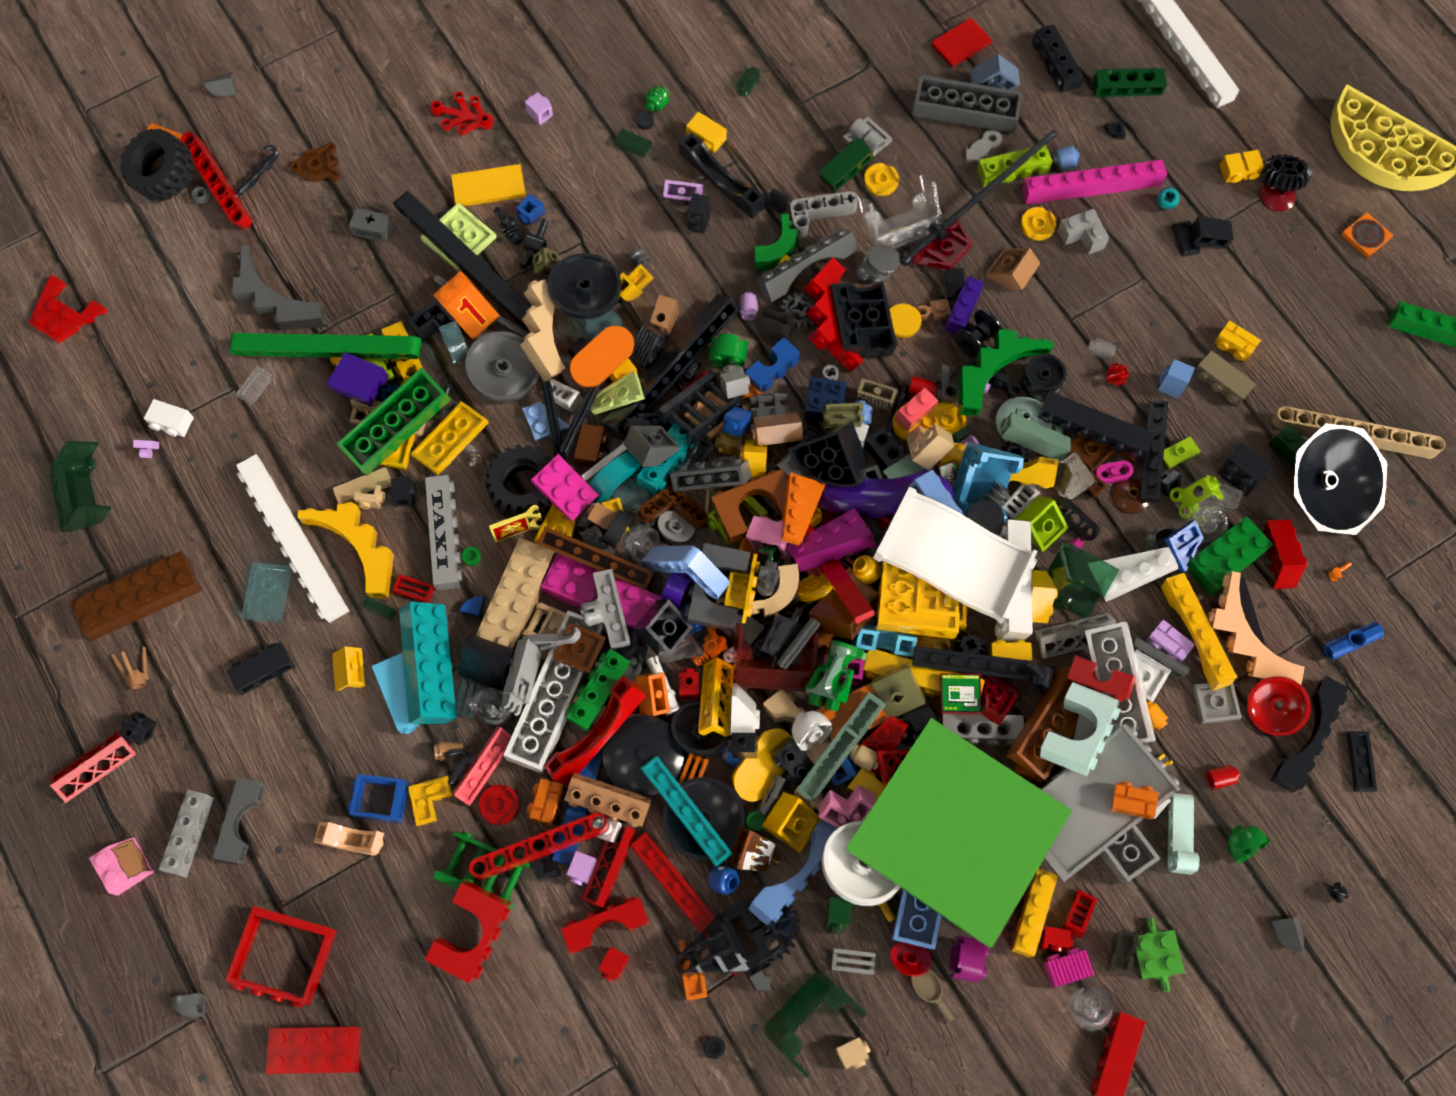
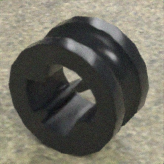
(1338, 892)

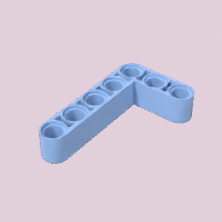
(690, 561)

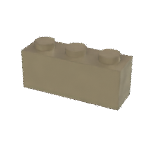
(1224, 378)

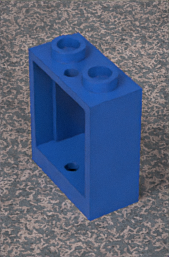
(398, 804)

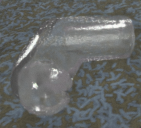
(475, 455)

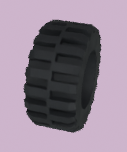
(143, 152)
(503, 468)

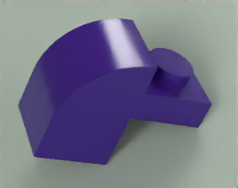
(676, 588)

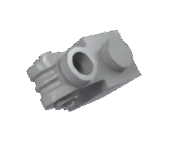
(734, 381)

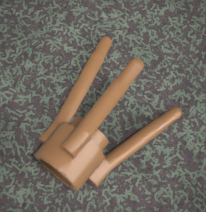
(135, 678)

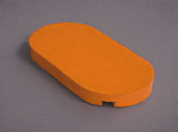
(602, 356)

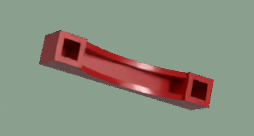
(624, 699)

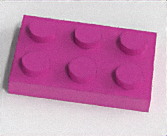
(564, 488)

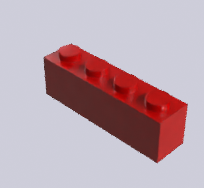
(1118, 1055)

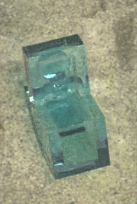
(454, 341)

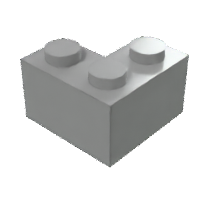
(1086, 228)

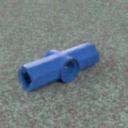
(1362, 637)

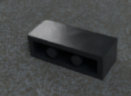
(260, 668)

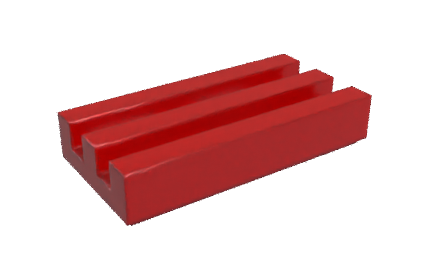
(429, 594)

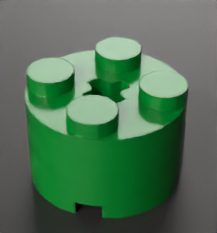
(728, 350)

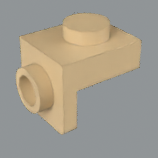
(368, 501)

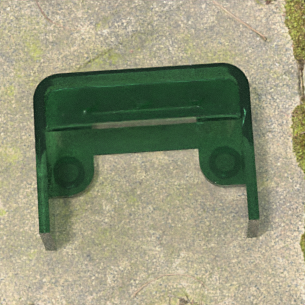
(73, 487)
(1080, 579)
(799, 1008)

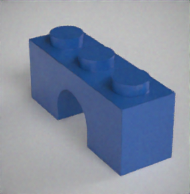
(785, 357)

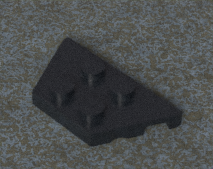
(1248, 611)

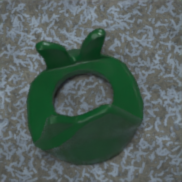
(774, 554)

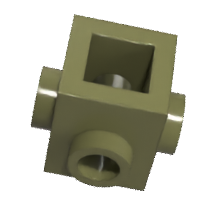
(544, 262)

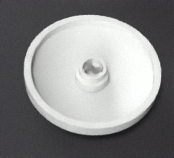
(851, 876)

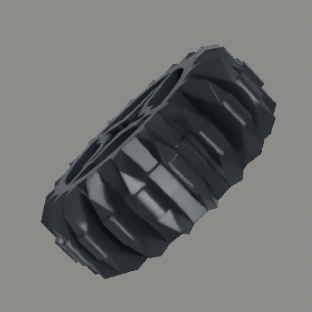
(1286, 172)

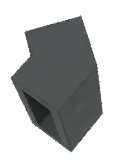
(760, 982)

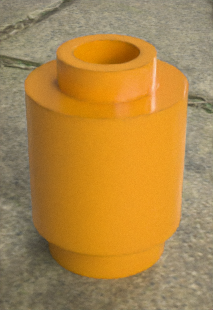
(1157, 716)

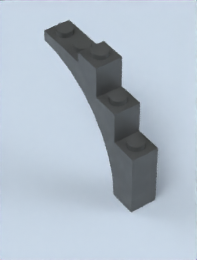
(287, 312)

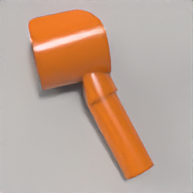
(1336, 574)

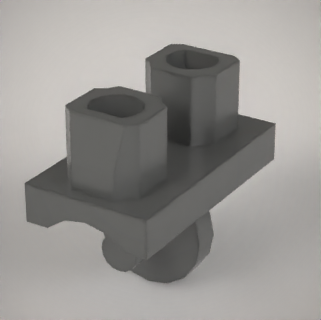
(767, 579)

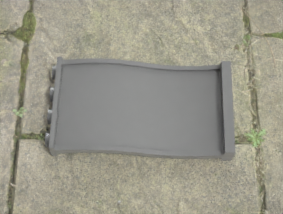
(1091, 823)

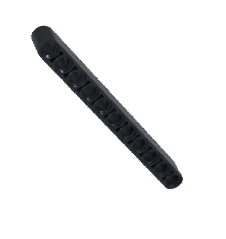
(463, 257)

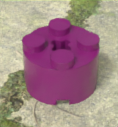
(968, 959)

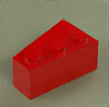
(1285, 553)

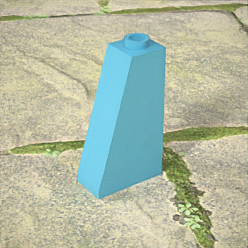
(391, 680)

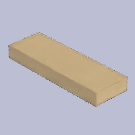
(363, 484)

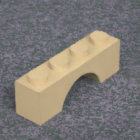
(781, 708)

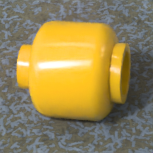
(867, 569)

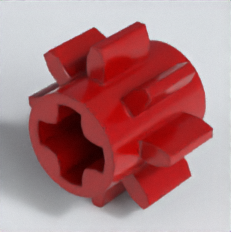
(1117, 374)

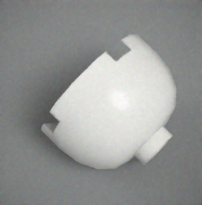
(810, 728)

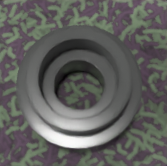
(199, 191)

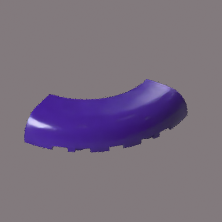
(872, 496)

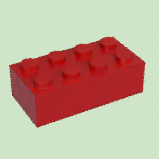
(313, 1050)

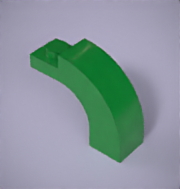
(769, 256)

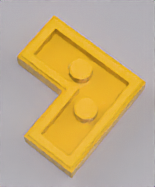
(423, 796)

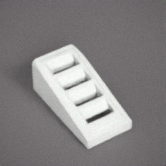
(573, 399)
(1031, 489)

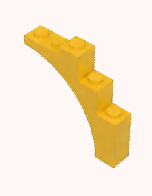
(345, 522)

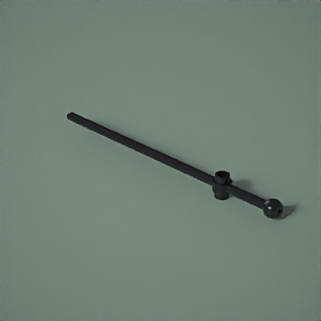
(938, 231)

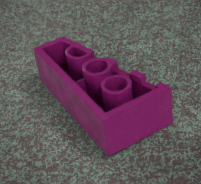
(832, 541)

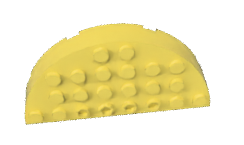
(1389, 146)

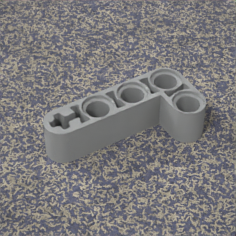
(844, 203)

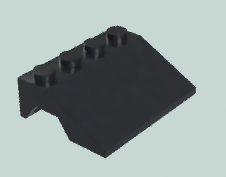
(864, 319)

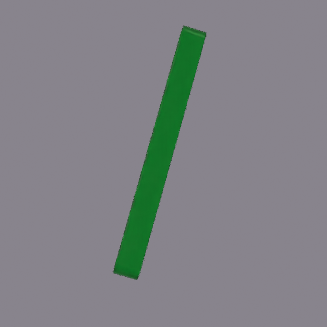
(324, 345)

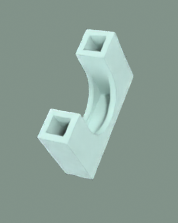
(1081, 754)

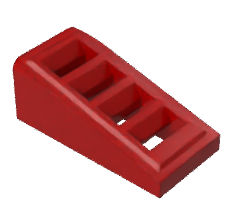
(1074, 925)

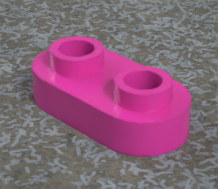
(1113, 473)

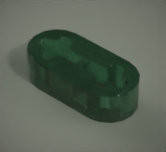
(745, 79)
(378, 608)

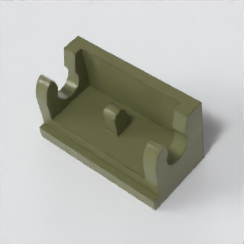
(842, 413)

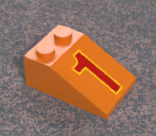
(466, 305)

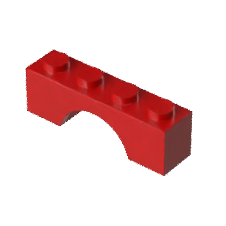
(579, 934)

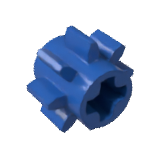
(388, 388)

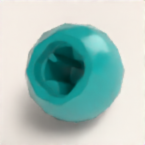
(1168, 198)

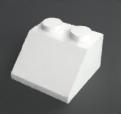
(743, 713)

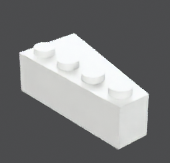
(1139, 570)

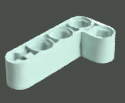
(1181, 835)

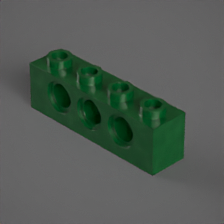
(1129, 82)

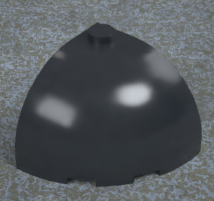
(832, 456)

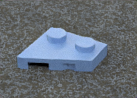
(538, 421)

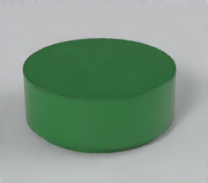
(471, 556)
(755, 820)

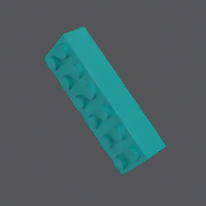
(427, 663)

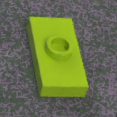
(1180, 452)

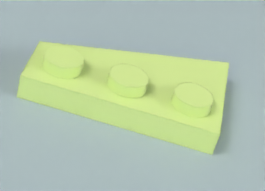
(618, 394)

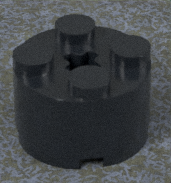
(918, 719)

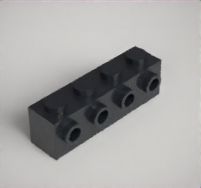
(1057, 58)

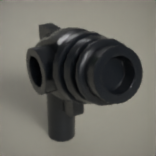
(508, 226)

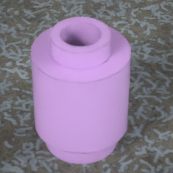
(748, 305)

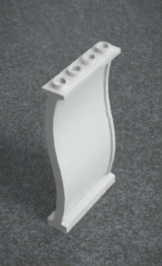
(956, 555)

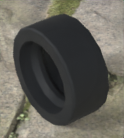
(616, 529)

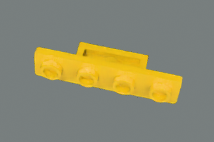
(740, 589)

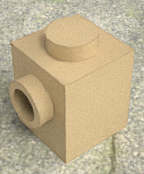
(853, 1053)

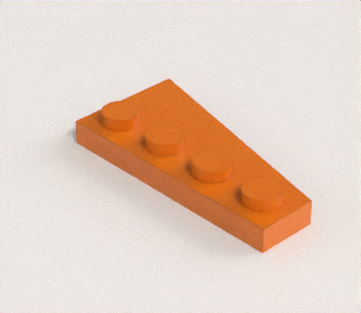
(799, 507)

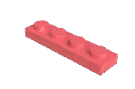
(483, 766)

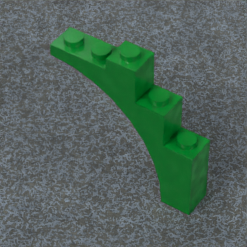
(1006, 349)

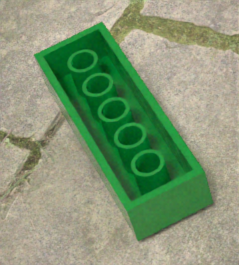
(393, 421)

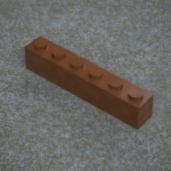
(594, 557)

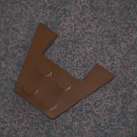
(1094, 456)

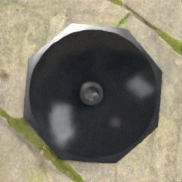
(1340, 479)

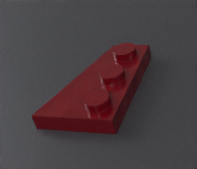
(997, 698)

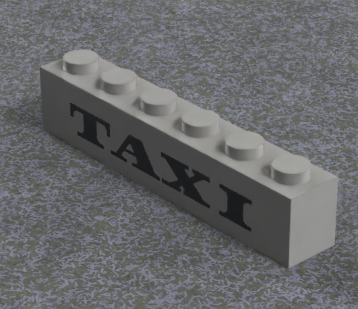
(442, 532)

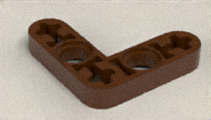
(672, 502)

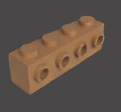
(607, 800)

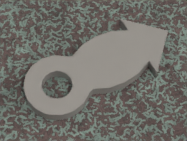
(982, 147)

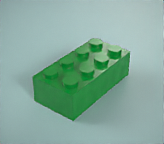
(1228, 553)

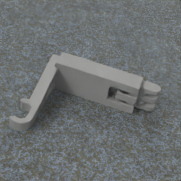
(526, 664)

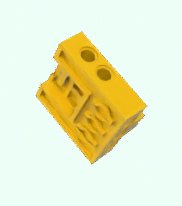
(914, 605)

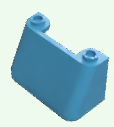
(979, 469)

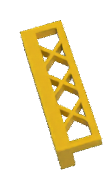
(711, 696)

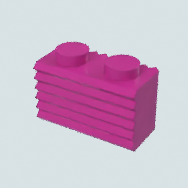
(1067, 968)

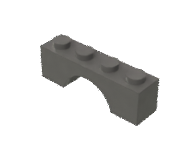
(245, 796)

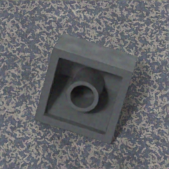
(650, 444)

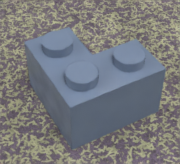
(996, 72)

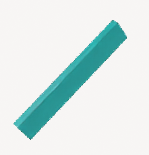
(686, 811)

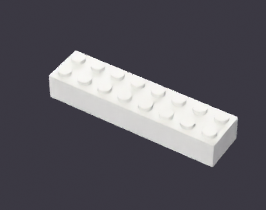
(545, 714)

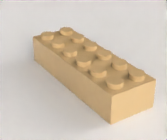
(516, 594)

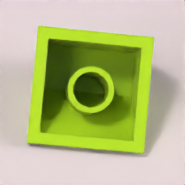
(1045, 521)

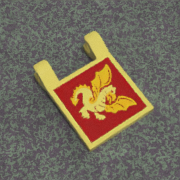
(516, 524)

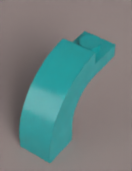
(613, 475)

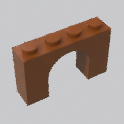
(727, 503)

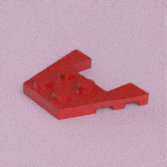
(58, 319)

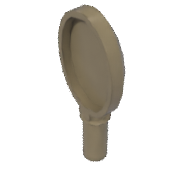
(931, 990)

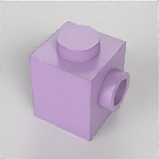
(539, 108)
(581, 868)

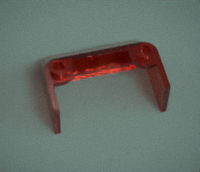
(755, 674)

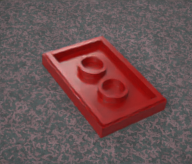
(961, 42)

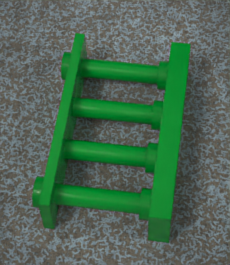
(448, 874)

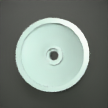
(1027, 404)

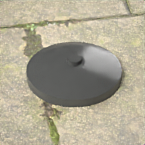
(500, 367)

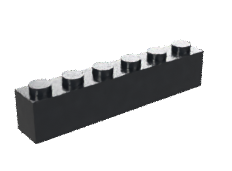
(1096, 425)

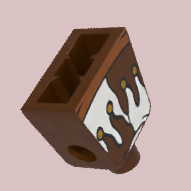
(753, 852)

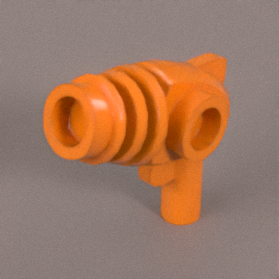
(712, 647)

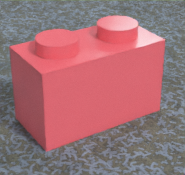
(916, 409)

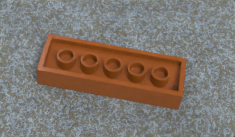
(1046, 717)

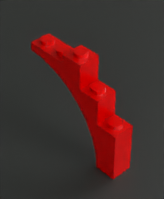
(824, 315)

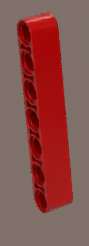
(217, 181)
(528, 845)

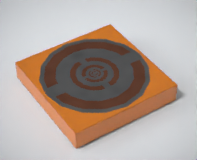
(1367, 235)

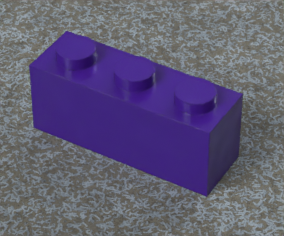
(964, 305)

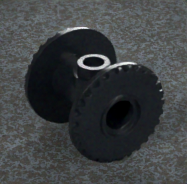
(986, 327)

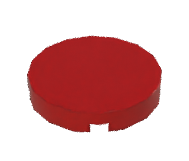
(499, 804)

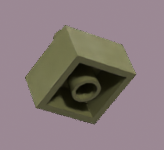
(898, 690)

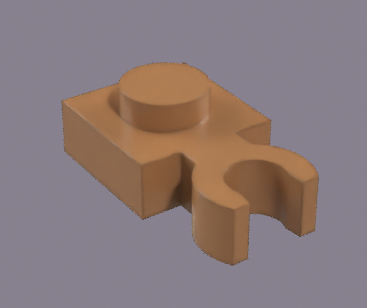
(937, 309)

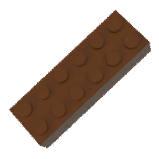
(136, 596)

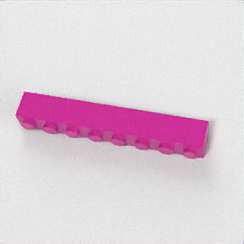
(1094, 182)

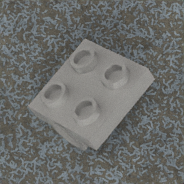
(869, 133)

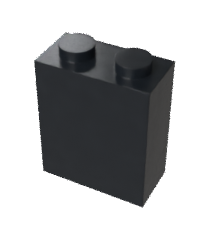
(485, 662)

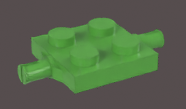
(1158, 955)

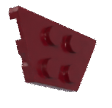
(947, 252)

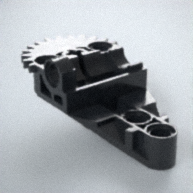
(726, 948)

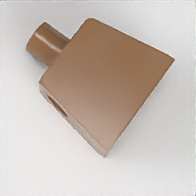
(665, 314)

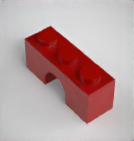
(1119, 685)

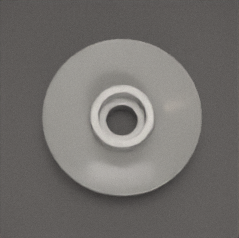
(675, 527)

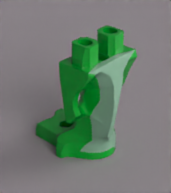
(834, 668)

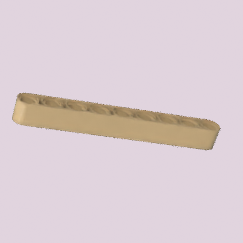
(1385, 433)

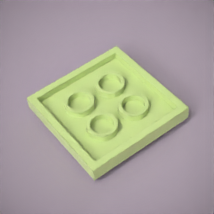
(467, 229)

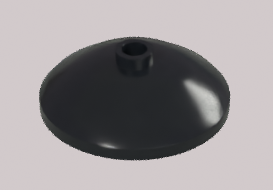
(685, 731)

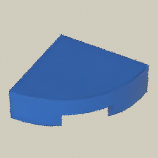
(473, 606)

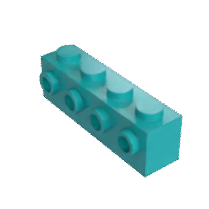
(655, 477)

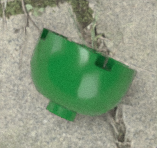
(1245, 842)

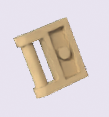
(551, 624)

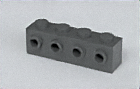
(710, 475)

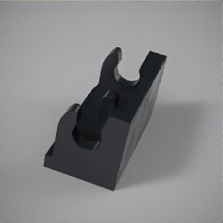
(545, 867)

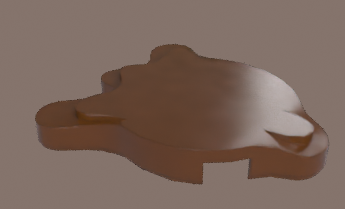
(317, 164)

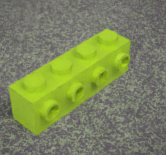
(992, 167)

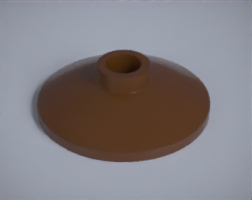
(1124, 500)

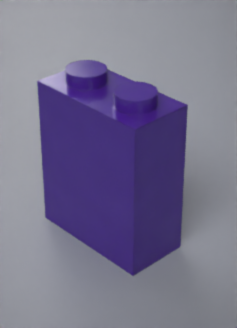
(358, 379)

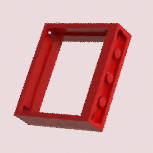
(245, 945)

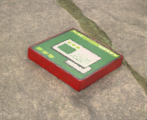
(960, 693)

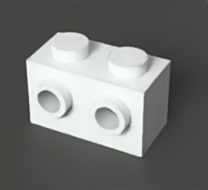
(168, 418)

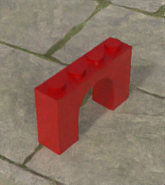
(491, 912)

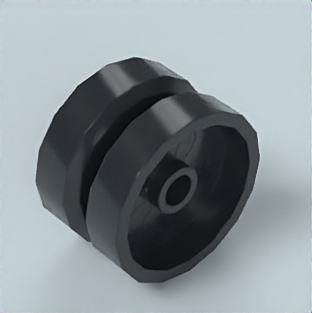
(1042, 375)

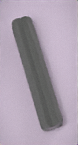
(798, 643)

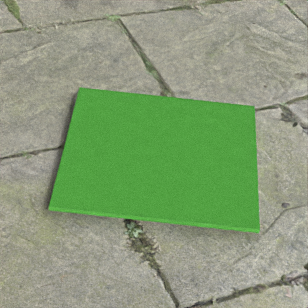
(959, 832)

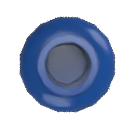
(723, 879)

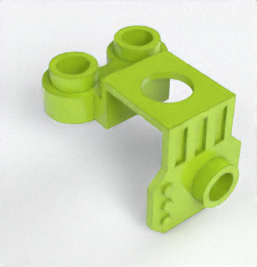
(1189, 500)

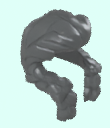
(489, 704)

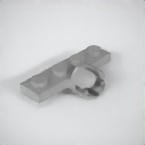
(607, 610)

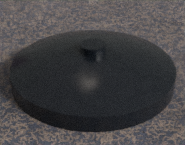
(584, 286)
(634, 746)
(720, 808)

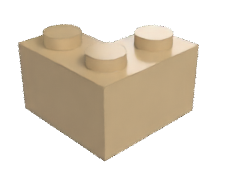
(929, 445)

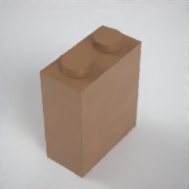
(777, 428)

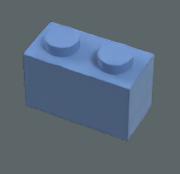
(1175, 378)

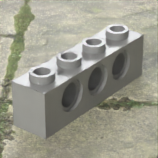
(1012, 723)
(186, 833)

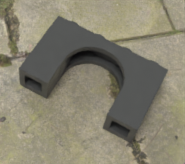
(704, 611)

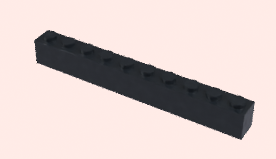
(674, 361)

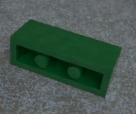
(846, 164)
(837, 915)

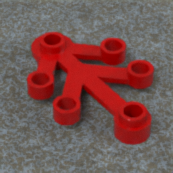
(463, 115)

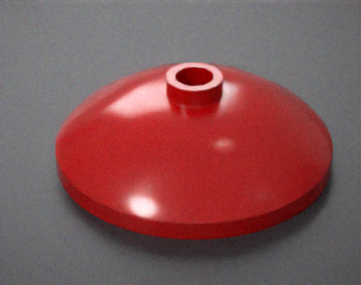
(1283, 719)

